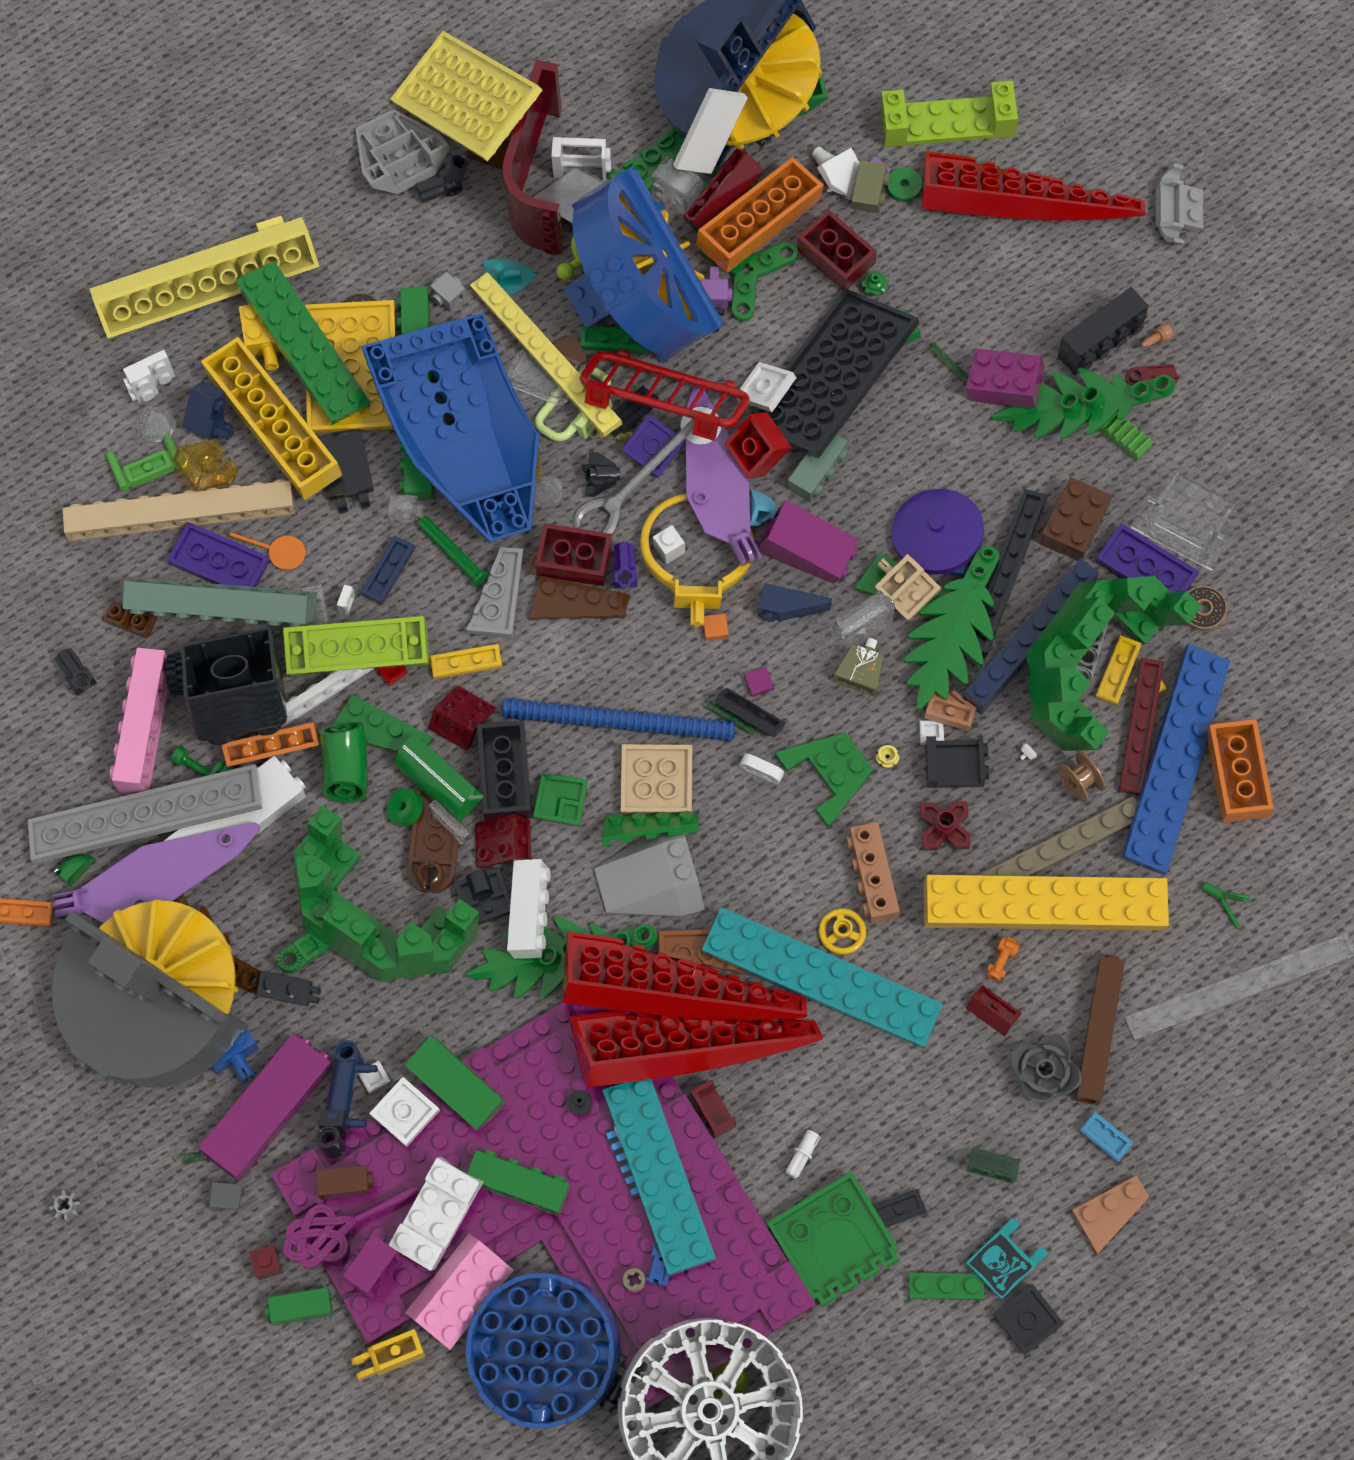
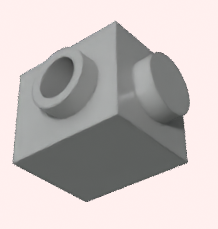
(448, 291)

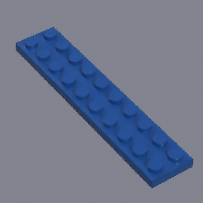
(1175, 759)

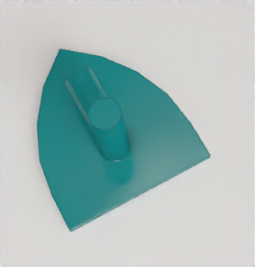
(509, 274)

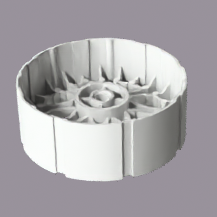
(785, 1411)

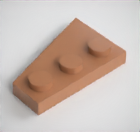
(1109, 1212)

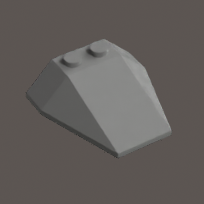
(399, 152)
(651, 879)

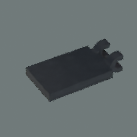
(350, 453)

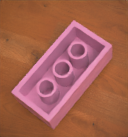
(458, 1291)

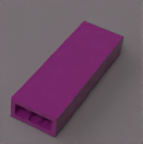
(266, 1106)

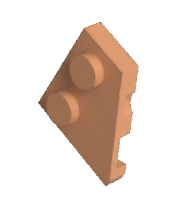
(951, 712)

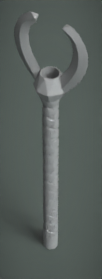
(613, 503)

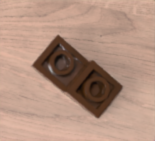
(134, 623)

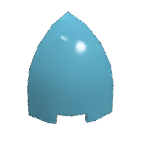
(761, 508)

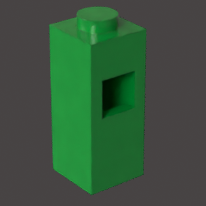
(299, 1306)

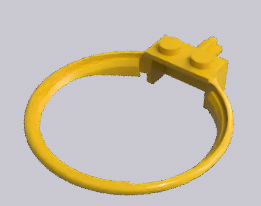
(692, 597)

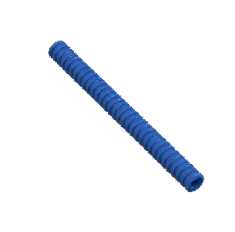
(618, 719)

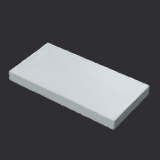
(710, 130)

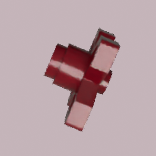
(937, 833)

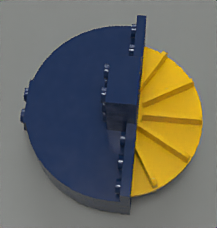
(745, 49)

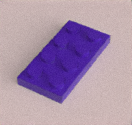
(1135, 556)
(217, 558)

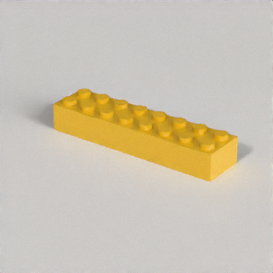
(271, 418)

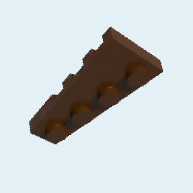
(566, 599)

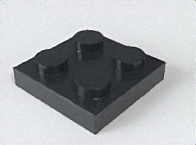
(1028, 1319)

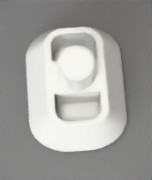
(1028, 752)

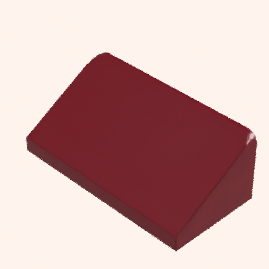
(993, 1010)

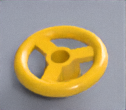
(845, 923)

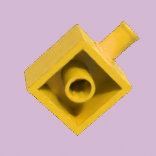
(257, 338)

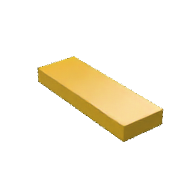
(466, 661)
(1118, 670)

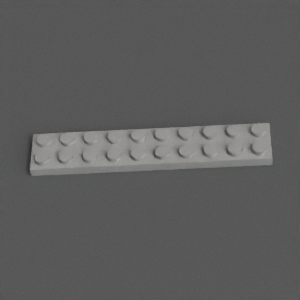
(144, 814)

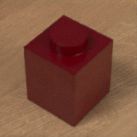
(266, 1262)

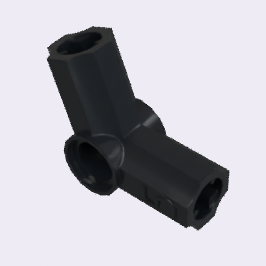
(446, 182)
(77, 675)

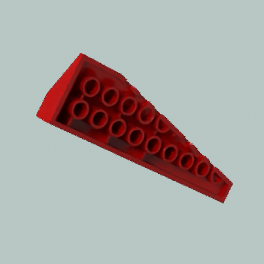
(973, 188)
(628, 979)
(645, 1047)

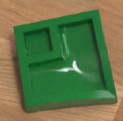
(560, 799)

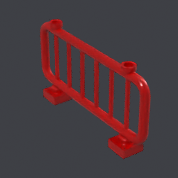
(704, 424)

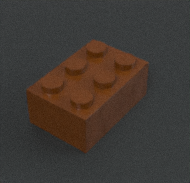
(1075, 519)

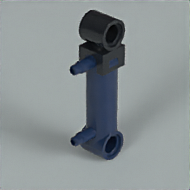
(335, 1119)

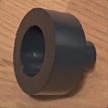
(582, 1108)

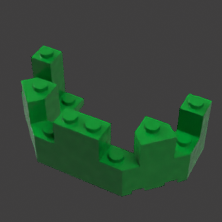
(1056, 684)
(322, 865)

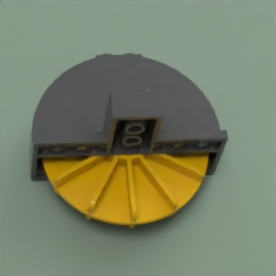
(146, 994)

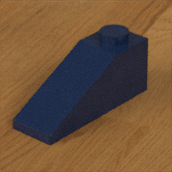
(785, 603)

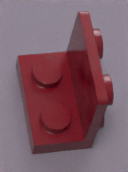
(458, 716)
(502, 840)

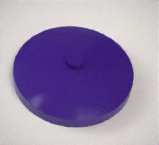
(938, 530)

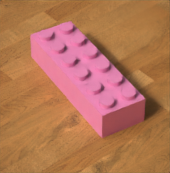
(141, 722)

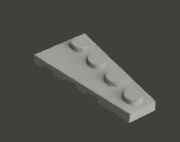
(498, 603)

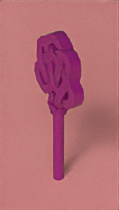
(348, 1222)

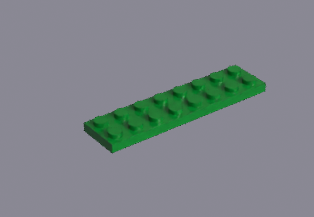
(302, 343)

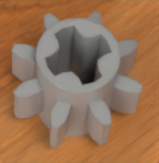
(70, 1200)

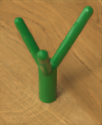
(1221, 895)

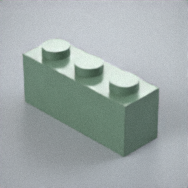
(813, 472)

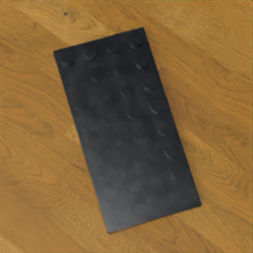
(838, 369)

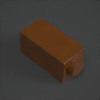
(344, 1182)

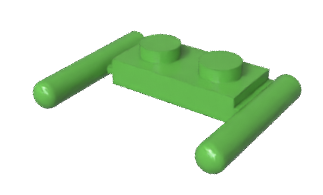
(144, 469)

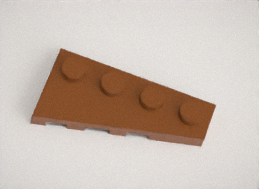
(688, 946)

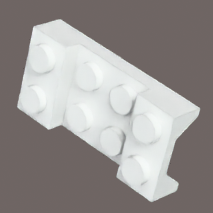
(436, 1214)

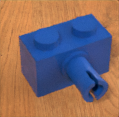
(236, 1055)

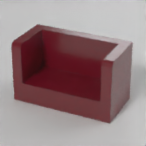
(712, 1109)

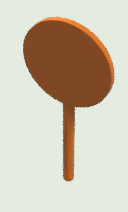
(284, 552)

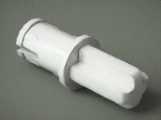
(803, 1153)

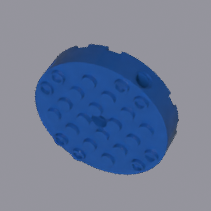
(579, 1342)

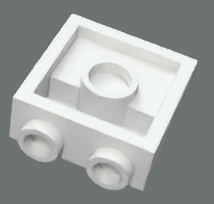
(146, 375)

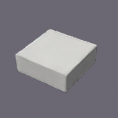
(345, 600)
(931, 728)
(376, 1080)

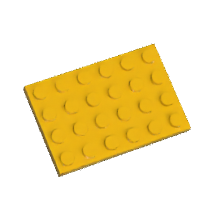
(347, 329)

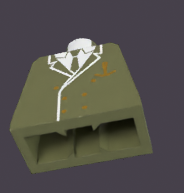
(861, 668)

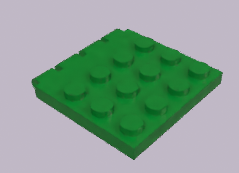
(834, 1239)

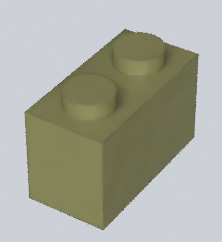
(870, 186)

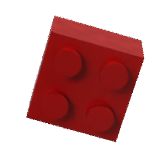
(757, 445)

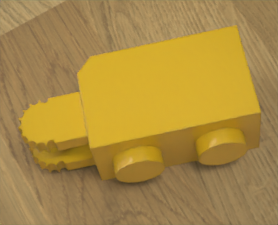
(391, 1354)

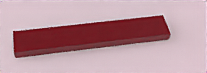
(1141, 726)

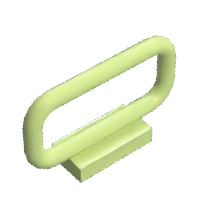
(579, 424)

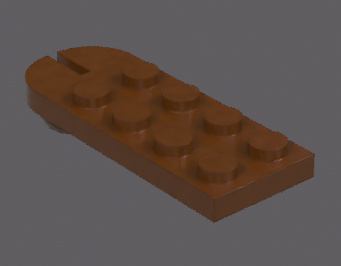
(431, 851)

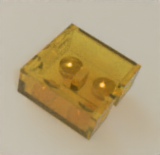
(200, 465)

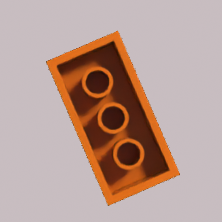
(1239, 771)

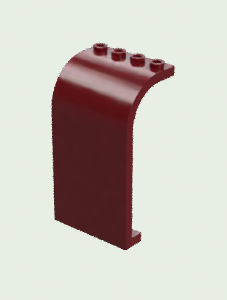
(533, 219)

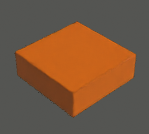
(716, 627)

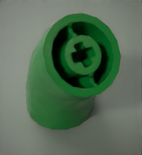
(344, 762)

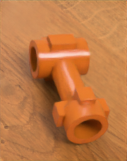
(1008, 948)

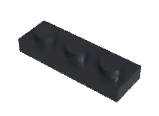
(750, 712)

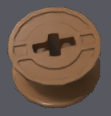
(1081, 776)

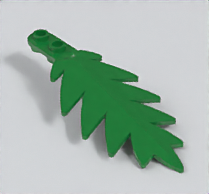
(1077, 404)
(953, 630)
(504, 968)

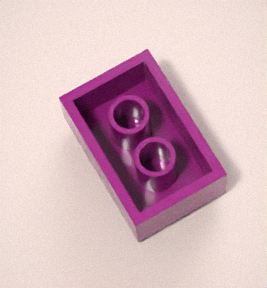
(1005, 378)

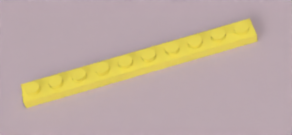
(542, 351)

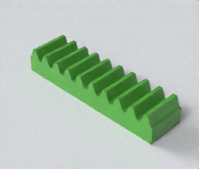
(1127, 437)

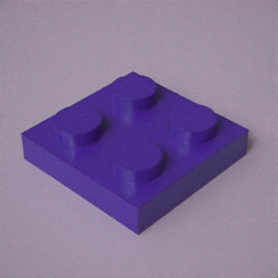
(648, 441)

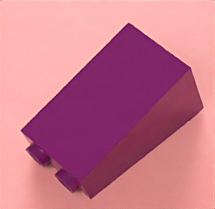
(808, 543)

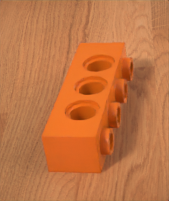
(281, 742)

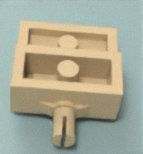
(907, 586)

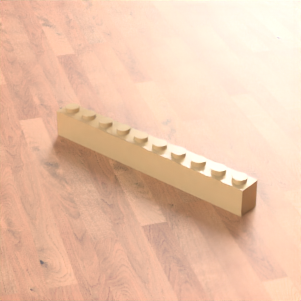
(176, 510)

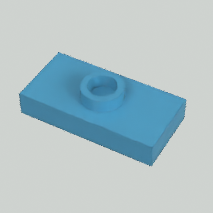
(1106, 1137)

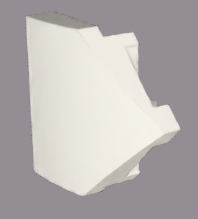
(841, 173)

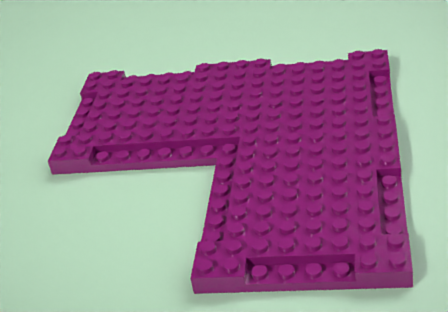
(600, 1225)

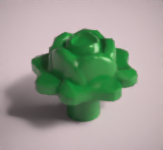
(875, 283)

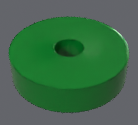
(907, 193)
(397, 803)

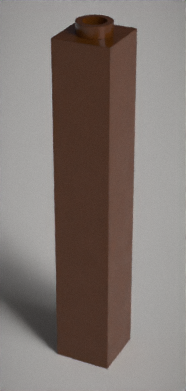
(1100, 1029)

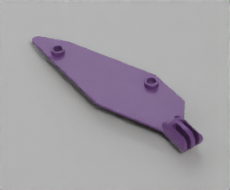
(719, 491)
(156, 872)

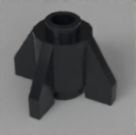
(599, 474)

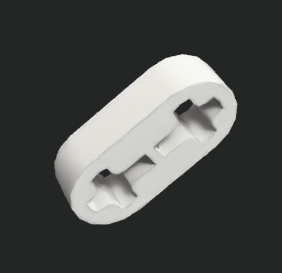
(761, 768)

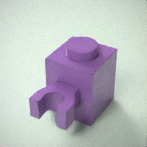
(717, 289)

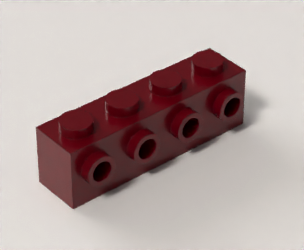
(724, 189)

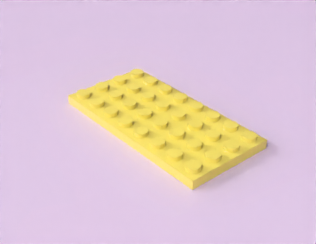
(466, 95)

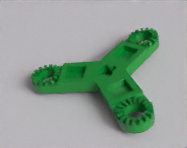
(760, 265)
(304, 950)

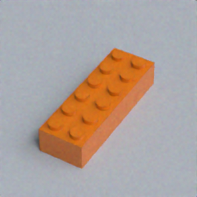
(759, 215)

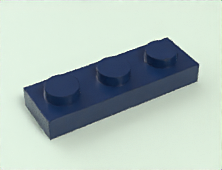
(388, 570)

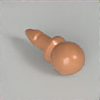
(1162, 334)

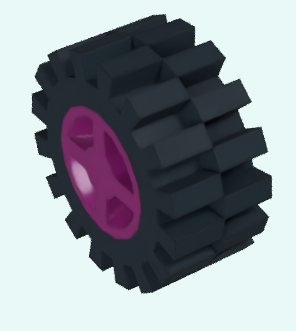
(175, 674)

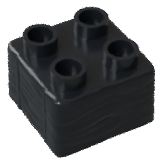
(234, 686)

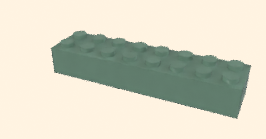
(219, 600)

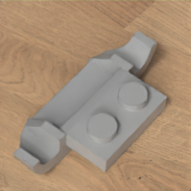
(1177, 206)

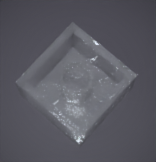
(676, 186)

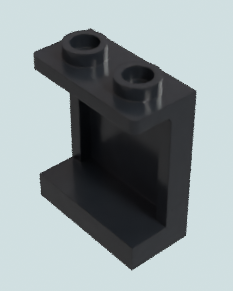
(956, 763)

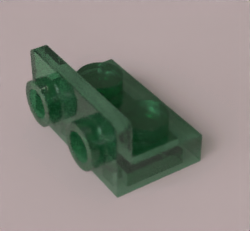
(993, 1165)

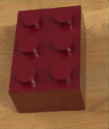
(836, 250)
(573, 554)

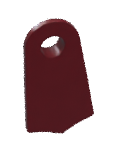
(1151, 372)

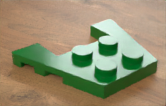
(838, 765)

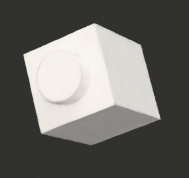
(669, 544)

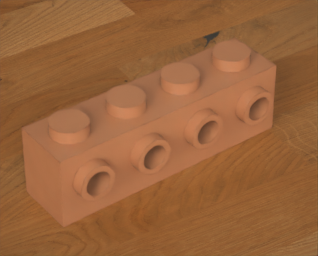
(874, 873)

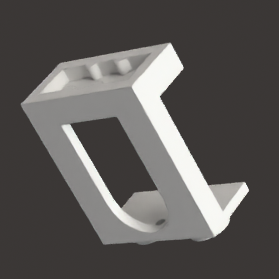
(560, 160)

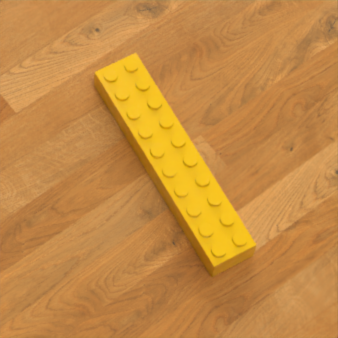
(1045, 902)

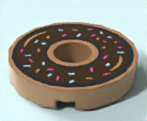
(1216, 603)

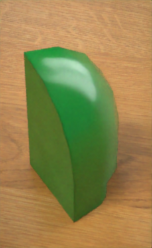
(74, 867)

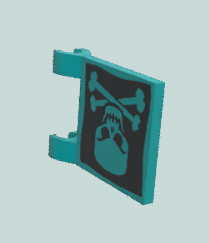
(1002, 1262)

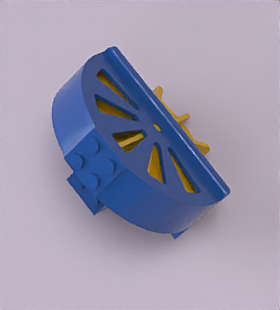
(637, 269)

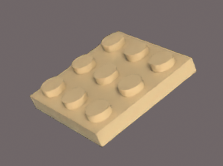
(656, 779)

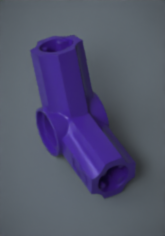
(624, 572)

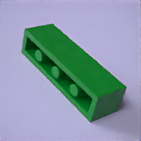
(519, 1183)

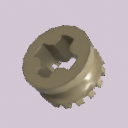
(631, 1272)

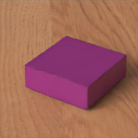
(759, 682)

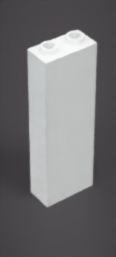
(278, 795)

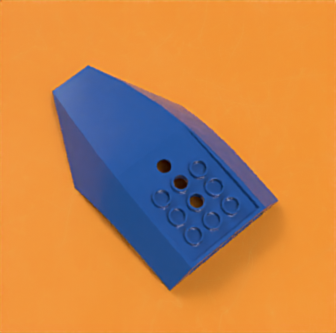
(491, 450)

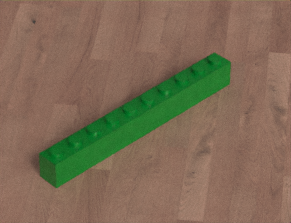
(414, 316)

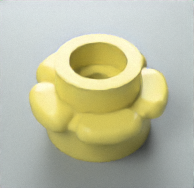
(887, 750)

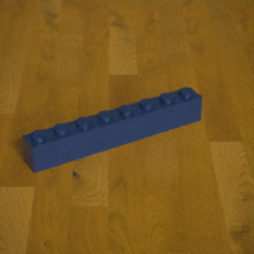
(1013, 655)

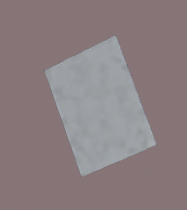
(568, 191)

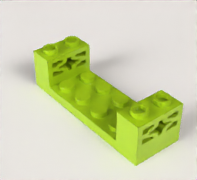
(949, 119)
(356, 646)

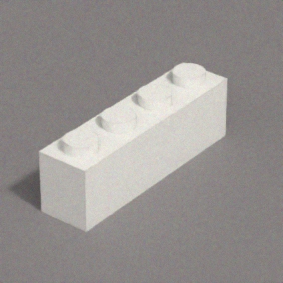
(528, 909)

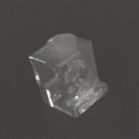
(404, 509)

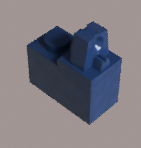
(205, 412)

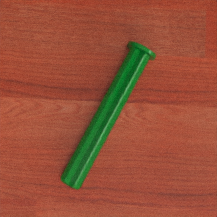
(452, 551)

